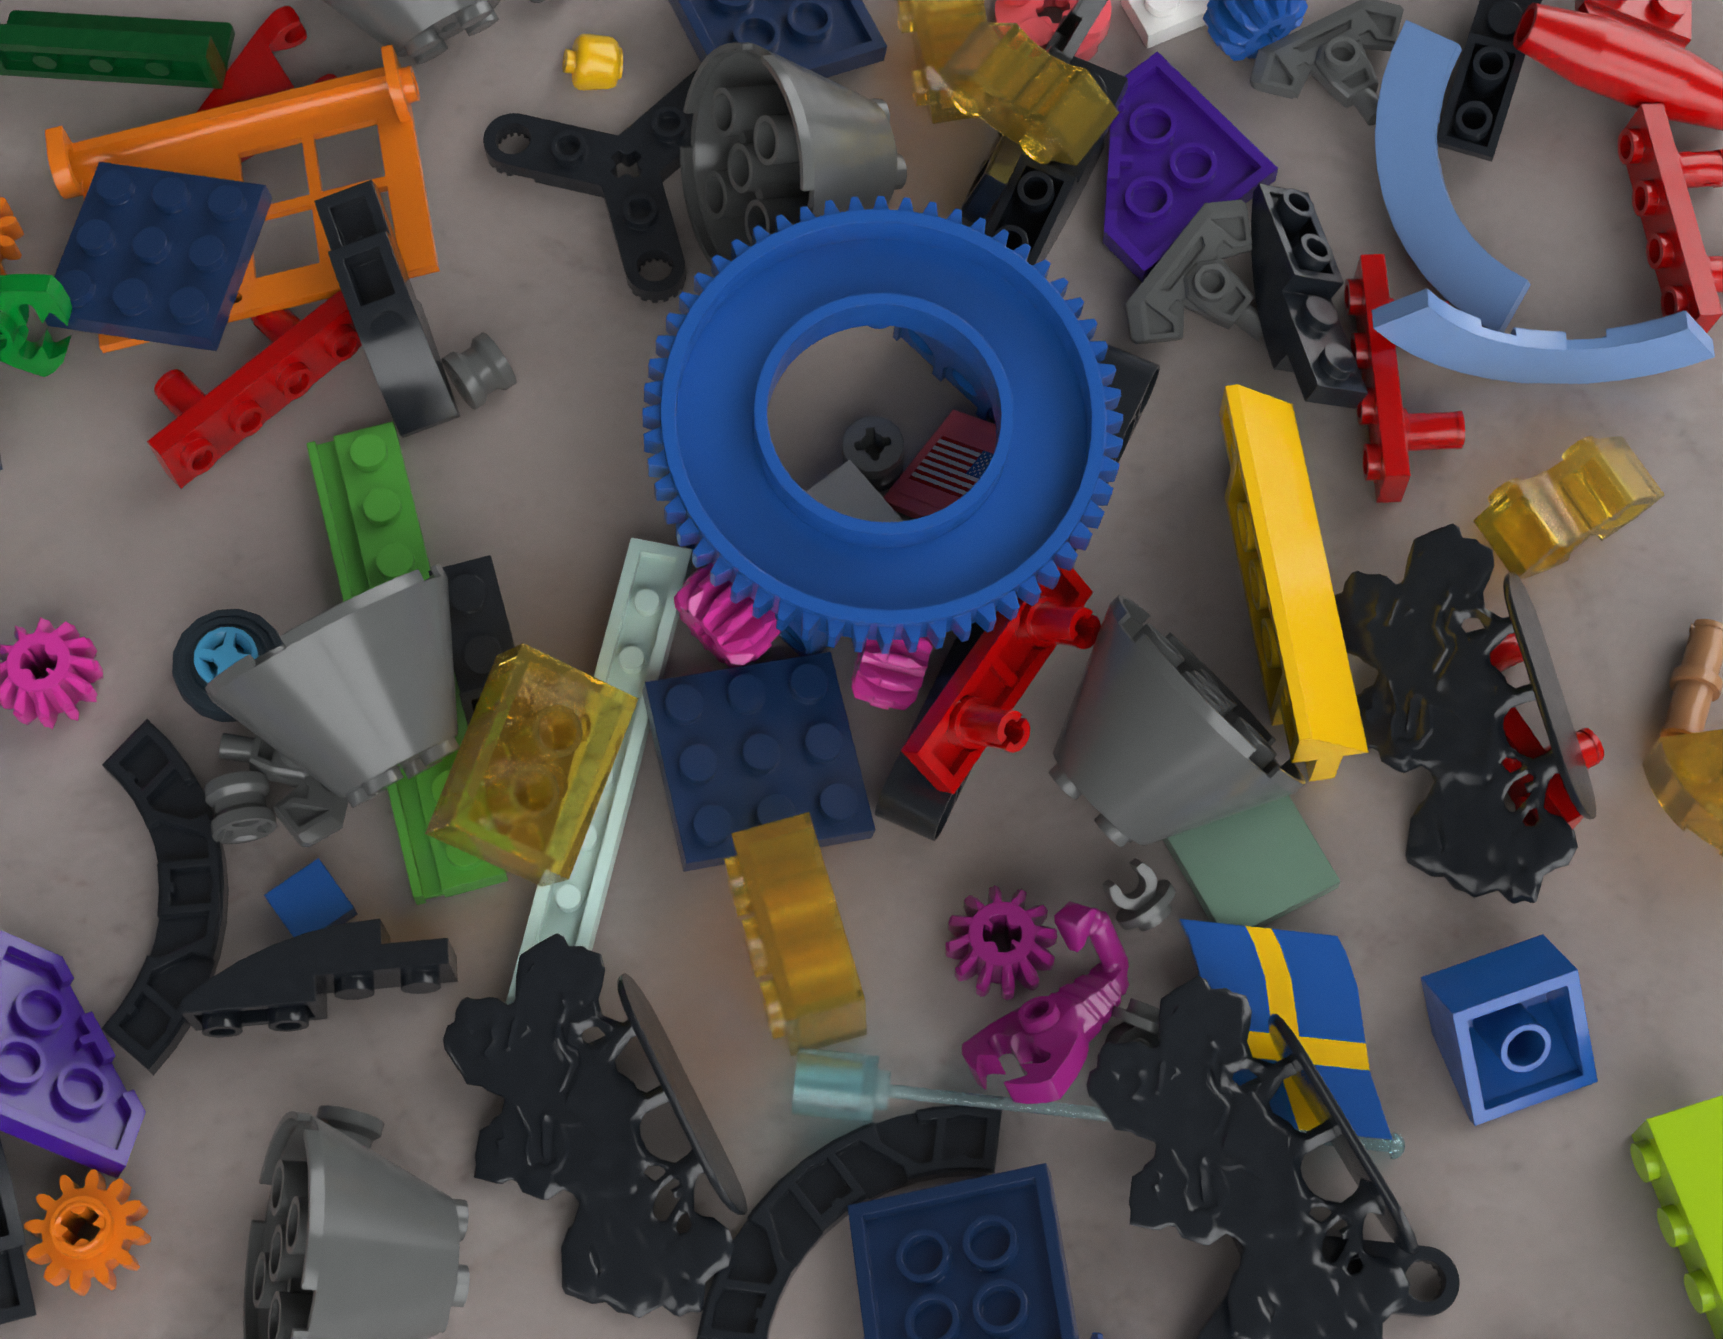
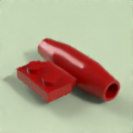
(1627, 54)

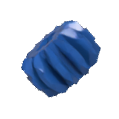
(1249, 25)

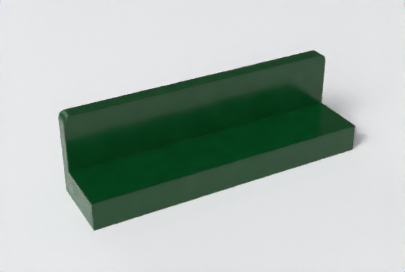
(115, 49)

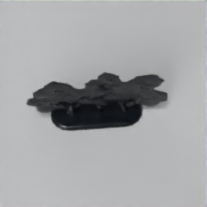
(1445, 711)
(577, 1129)
(1237, 1171)

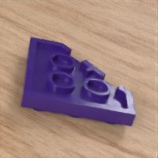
(1167, 161)
(59, 1065)

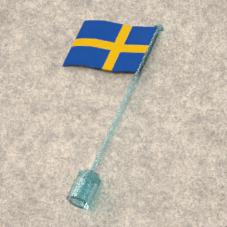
(1279, 971)

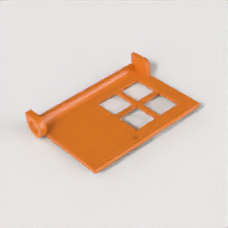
(218, 138)

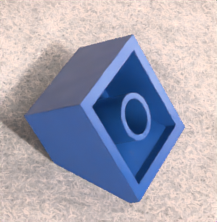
(1511, 1028)

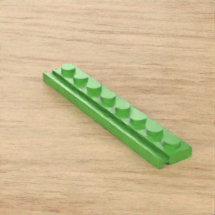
(372, 541)

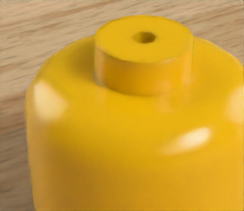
(594, 62)

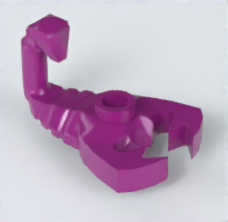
(1056, 1027)

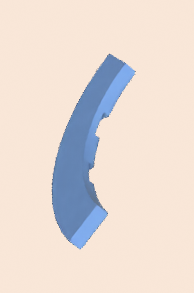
(1416, 187)
(1460, 343)

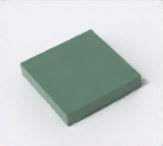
(1254, 864)

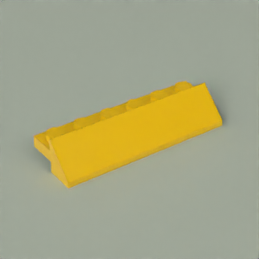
(1288, 583)

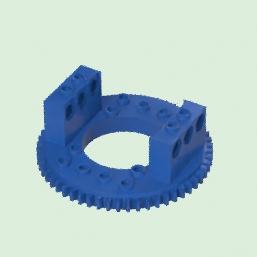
(982, 325)

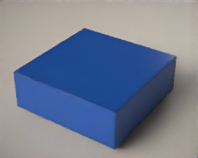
(310, 900)

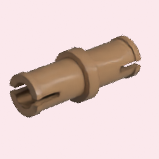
(1696, 679)

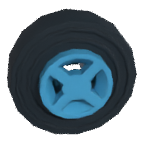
(213, 646)

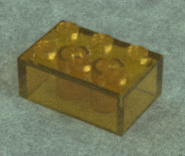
(532, 766)
(795, 935)

